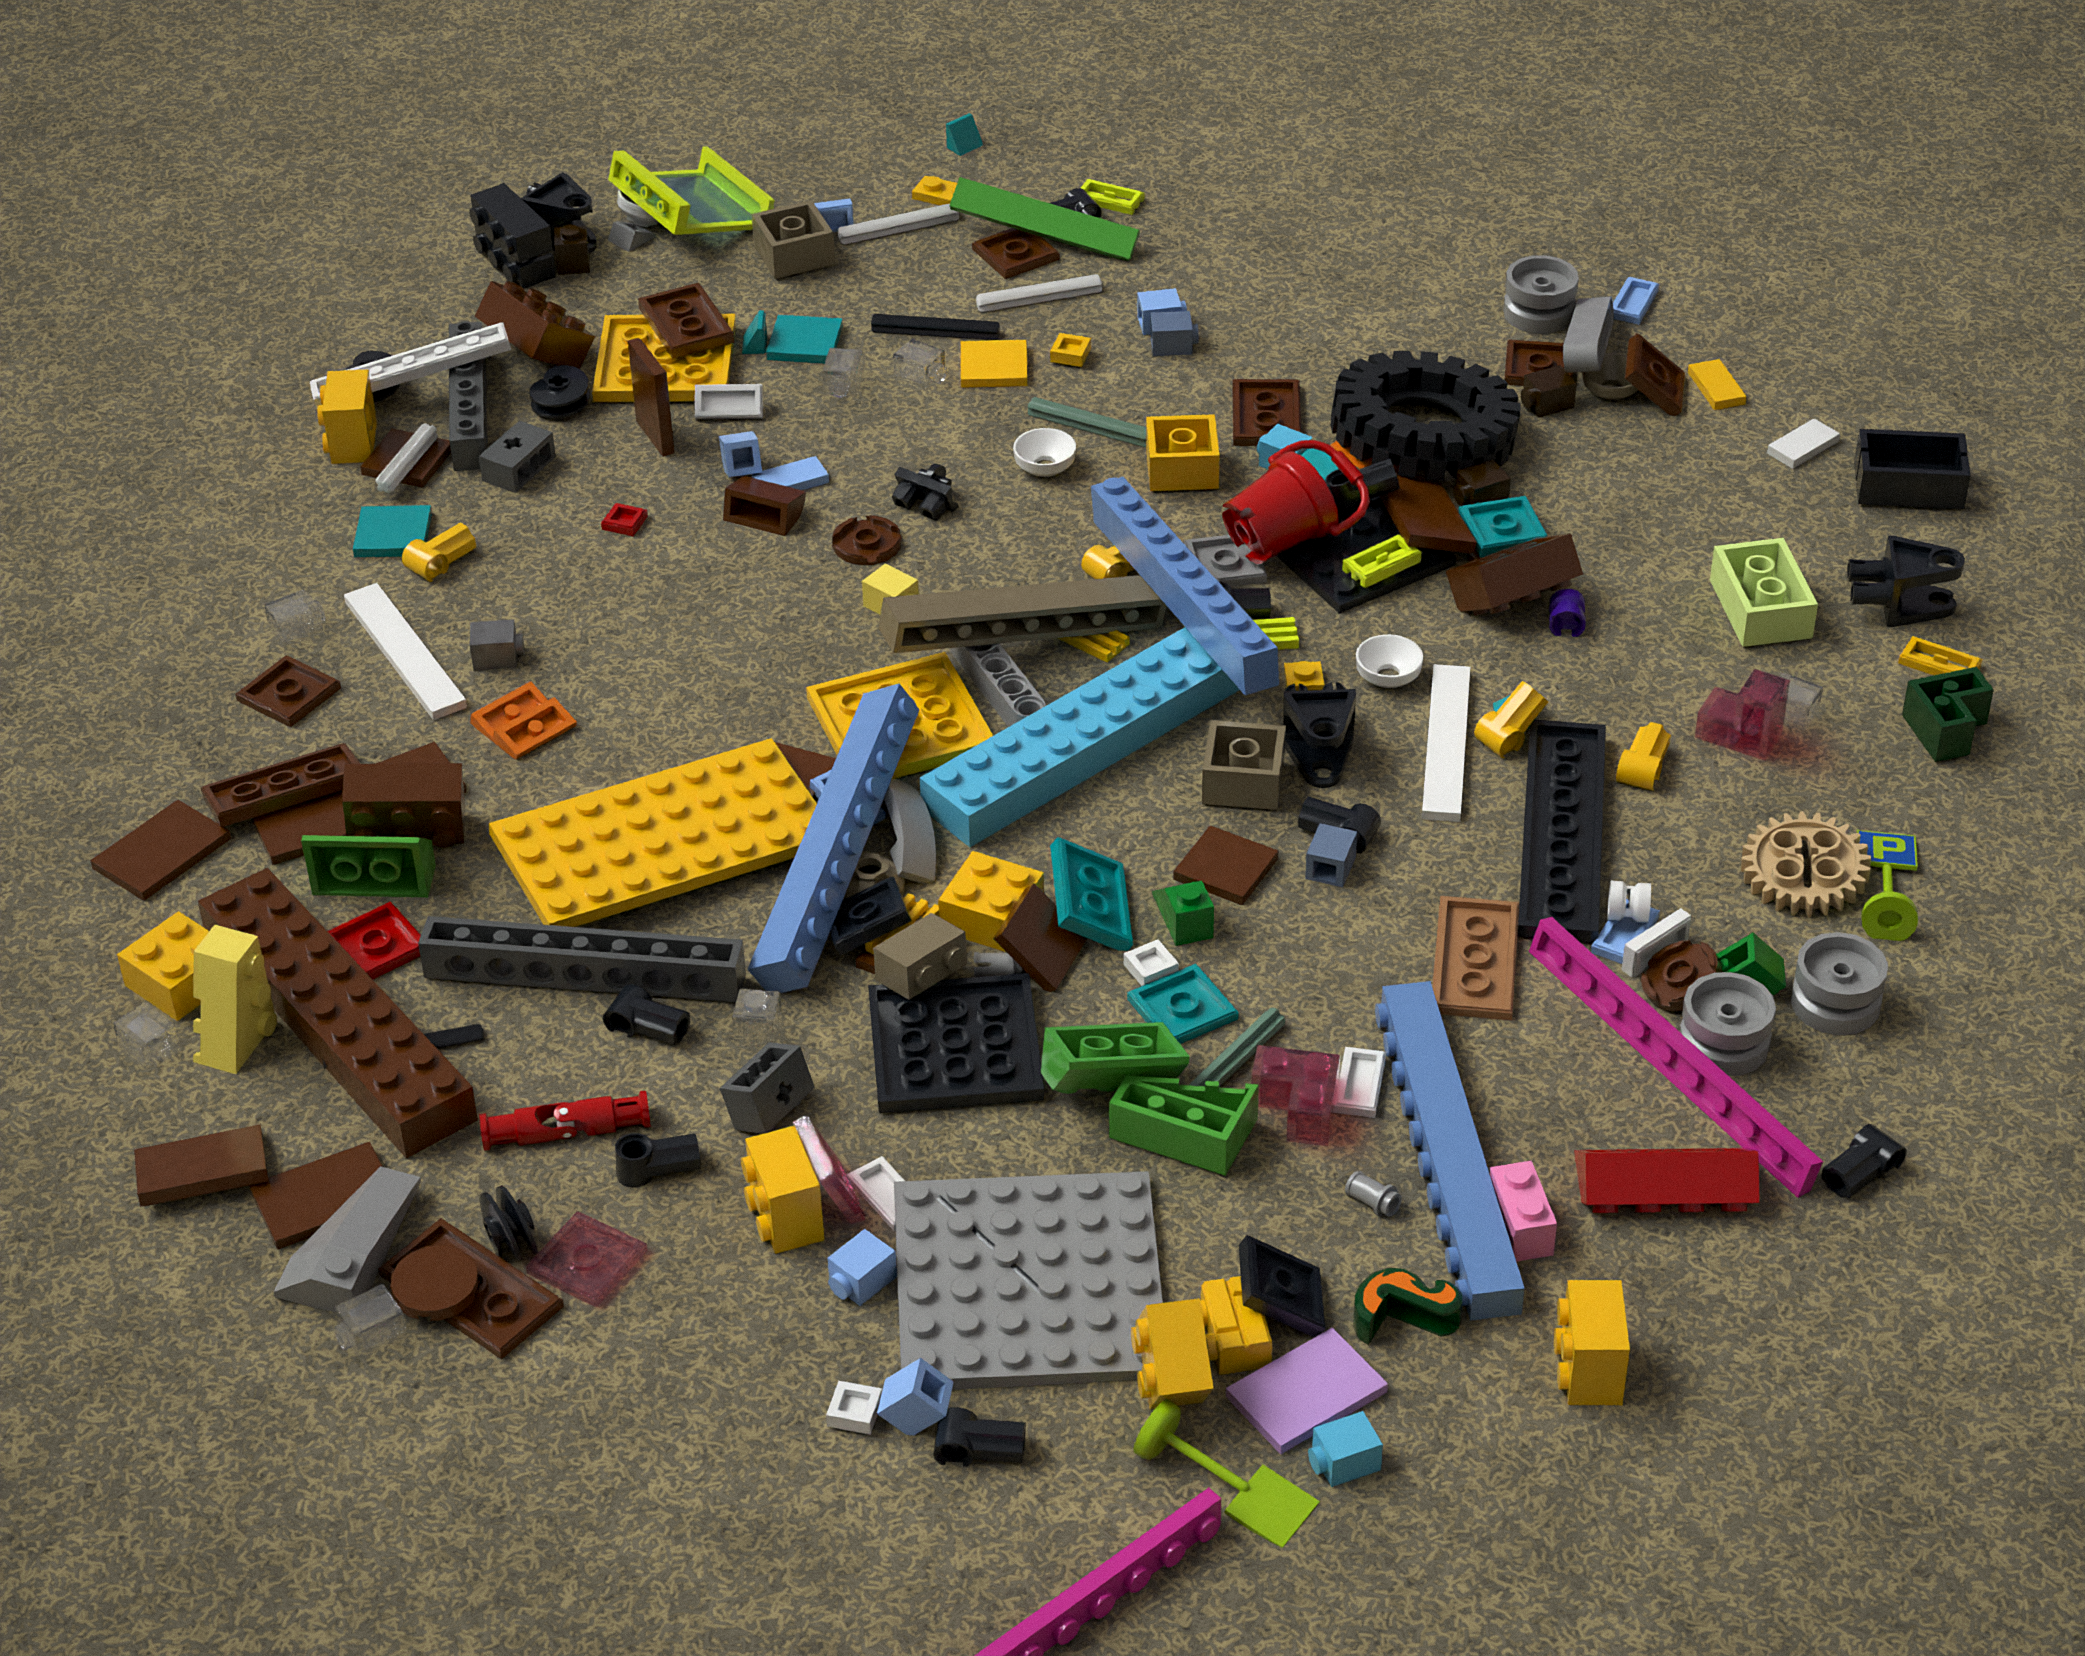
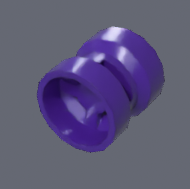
(1567, 612)

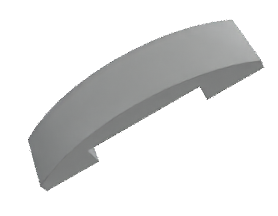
(915, 844)

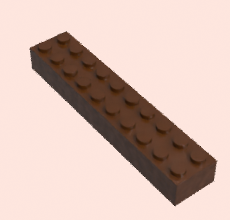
(346, 1017)

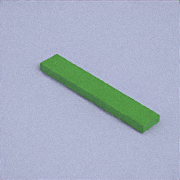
(1044, 219)

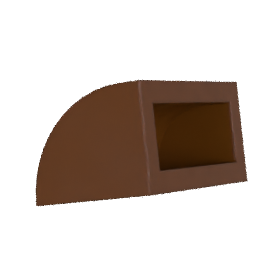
(763, 505)

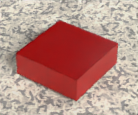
(624, 519)

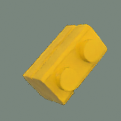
(1236, 1334)

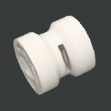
(1638, 901)

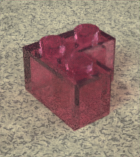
(1748, 719)
(1301, 1084)

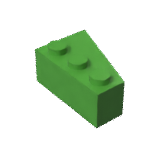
(1184, 1121)

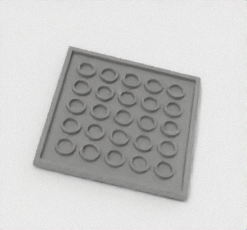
(980, 1322)

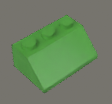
(369, 865)
(1107, 1053)

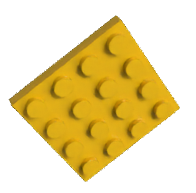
(613, 369)
(946, 718)

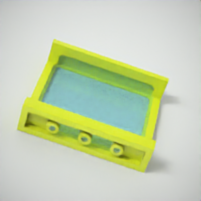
(692, 200)

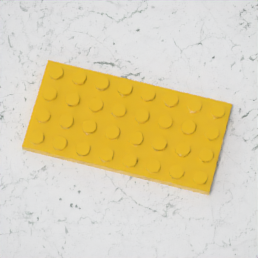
(657, 835)

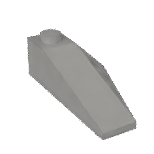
(350, 1245)

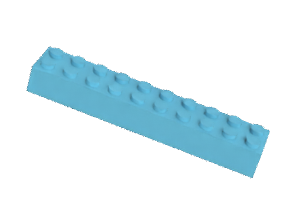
(1074, 738)

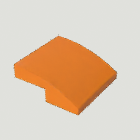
(522, 720)

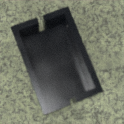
(512, 236)
(1912, 468)

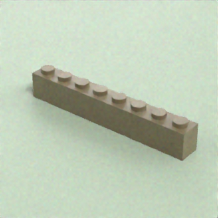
(1019, 613)

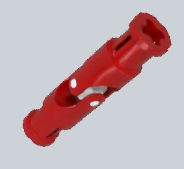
(592, 1115)

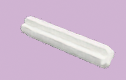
(406, 458)

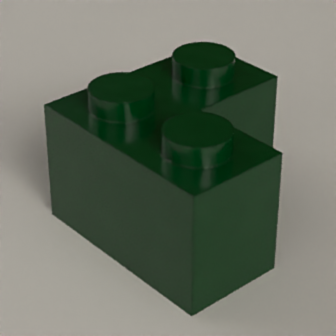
(1947, 710)

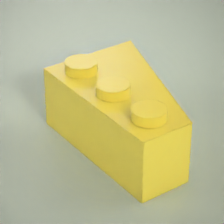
(233, 998)

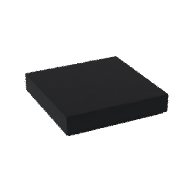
(869, 915)
(1281, 1286)

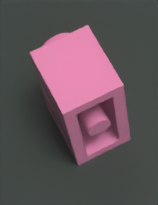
(1524, 1210)

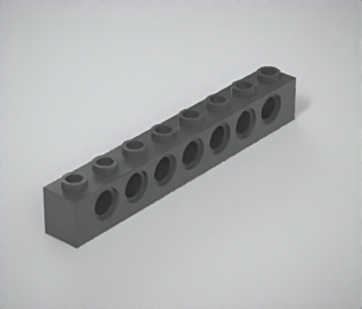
(582, 958)

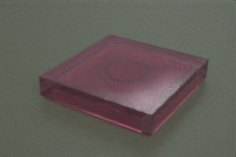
(829, 1170)
(586, 1259)

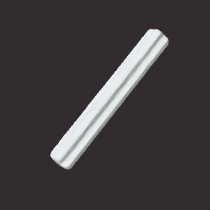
(896, 224)
(1039, 293)

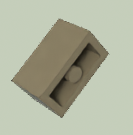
(920, 956)

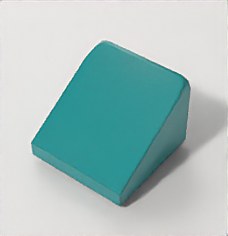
(963, 135)
(756, 335)

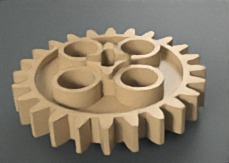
(1776, 864)

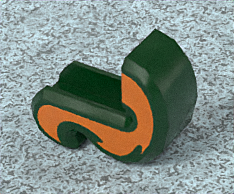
(1407, 1299)

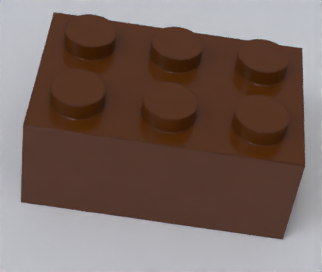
(536, 325)
(1515, 574)
(405, 801)

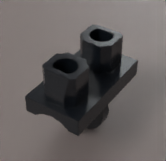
(925, 485)

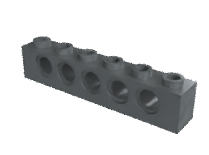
(467, 406)

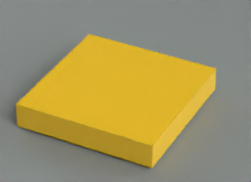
(993, 363)

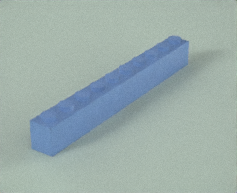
(1185, 586)
(833, 841)
(1449, 1152)

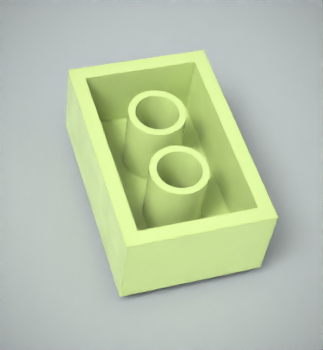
(1763, 592)

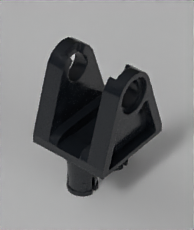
(555, 204)
(1906, 581)
(1319, 730)

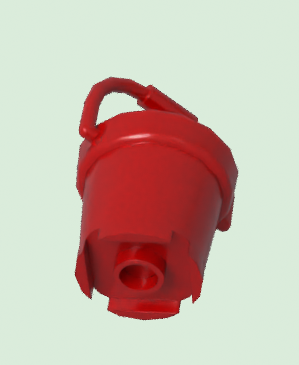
(1290, 503)

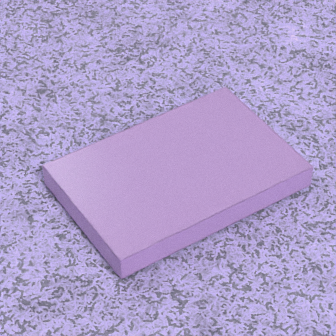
(1306, 1389)

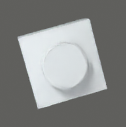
(1150, 962)
(854, 1407)

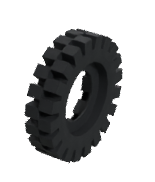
(1370, 388)

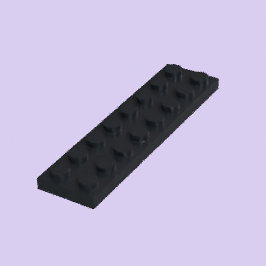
(1563, 828)

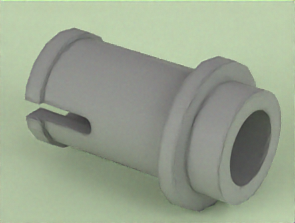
(1000, 962)
(1374, 1194)

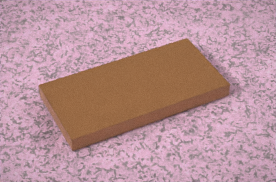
(1476, 957)

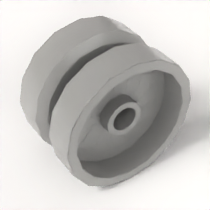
(1540, 294)
(1839, 983)
(1729, 1020)

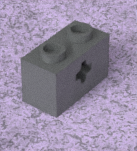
(517, 456)
(767, 1088)

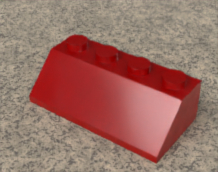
(1668, 1177)

